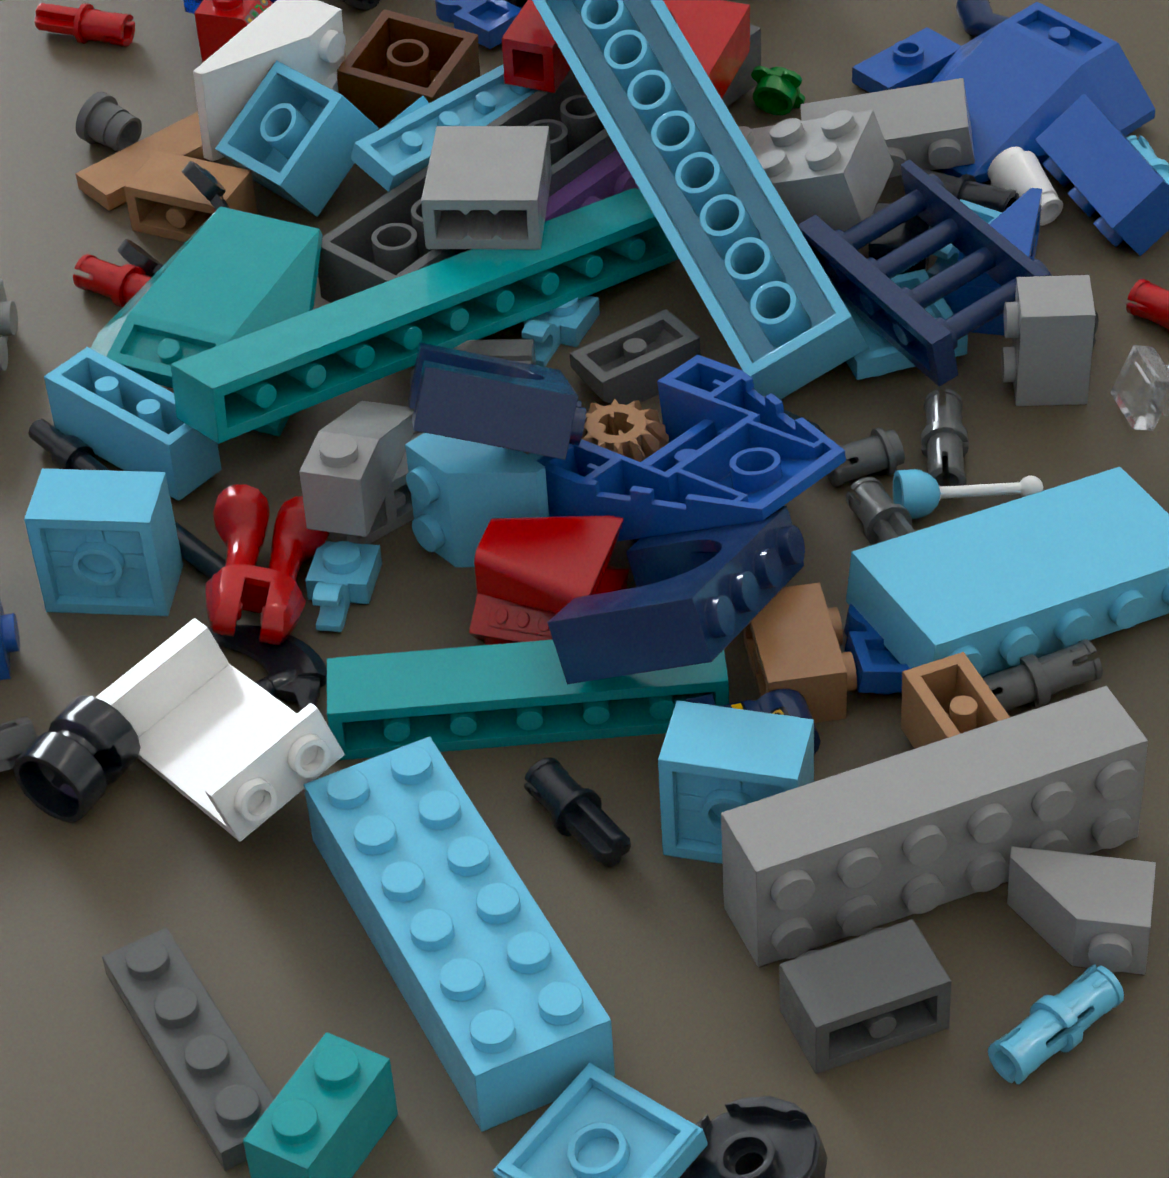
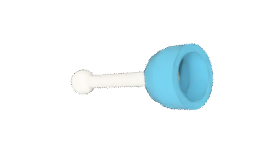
(921, 492)

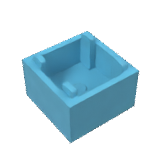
(104, 541)
(723, 761)

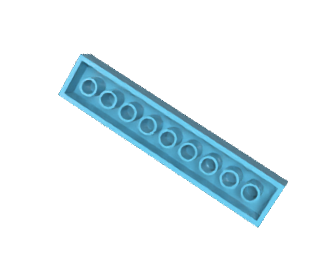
(706, 190)

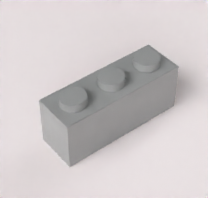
(917, 122)

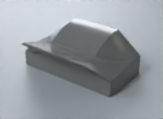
(635, 358)

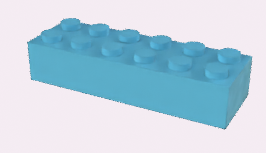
(458, 932)

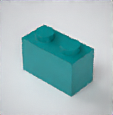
(325, 1115)

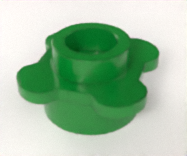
(777, 90)

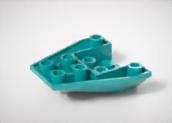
(219, 286)

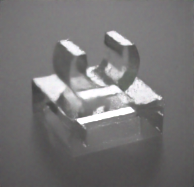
(1142, 388)

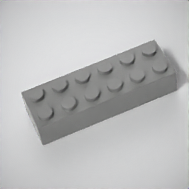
(930, 824)

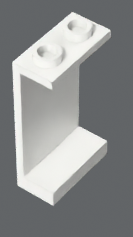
(220, 732)

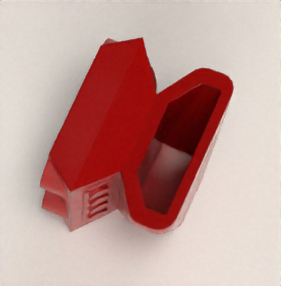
(535, 568)

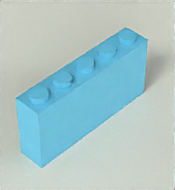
(1019, 575)

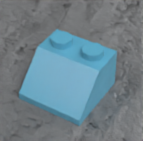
(465, 485)

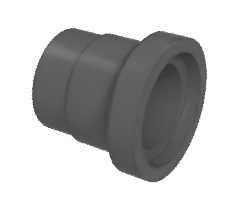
(107, 123)

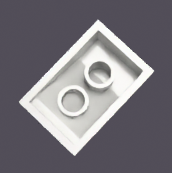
(294, 32)

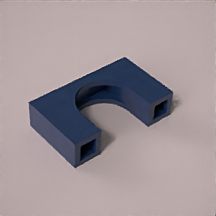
(494, 402)
(687, 603)

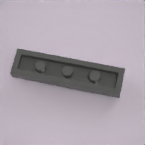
(190, 1042)

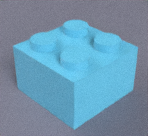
(296, 137)

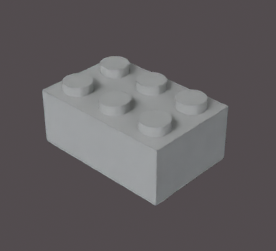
(825, 165)

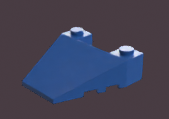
(725, 462)

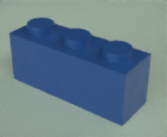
(1107, 176)

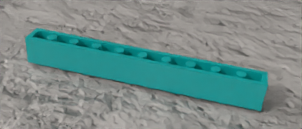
(440, 305)

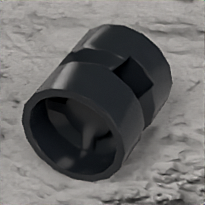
(77, 758)

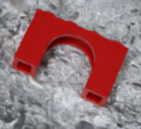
(713, 28)

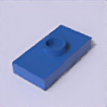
(905, 63)

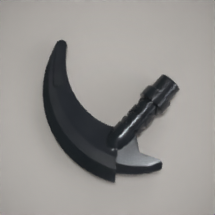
(292, 666)

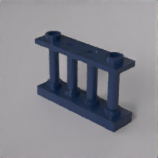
(901, 312)

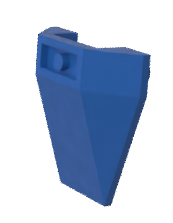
(1030, 74)

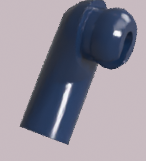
(977, 16)

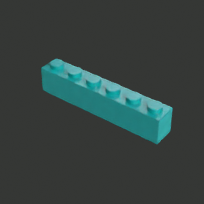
(498, 699)

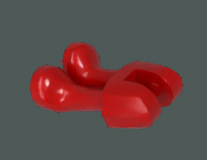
(242, 523)

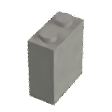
(487, 187)

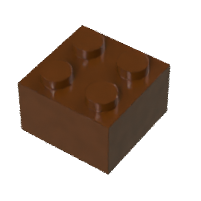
(403, 61)

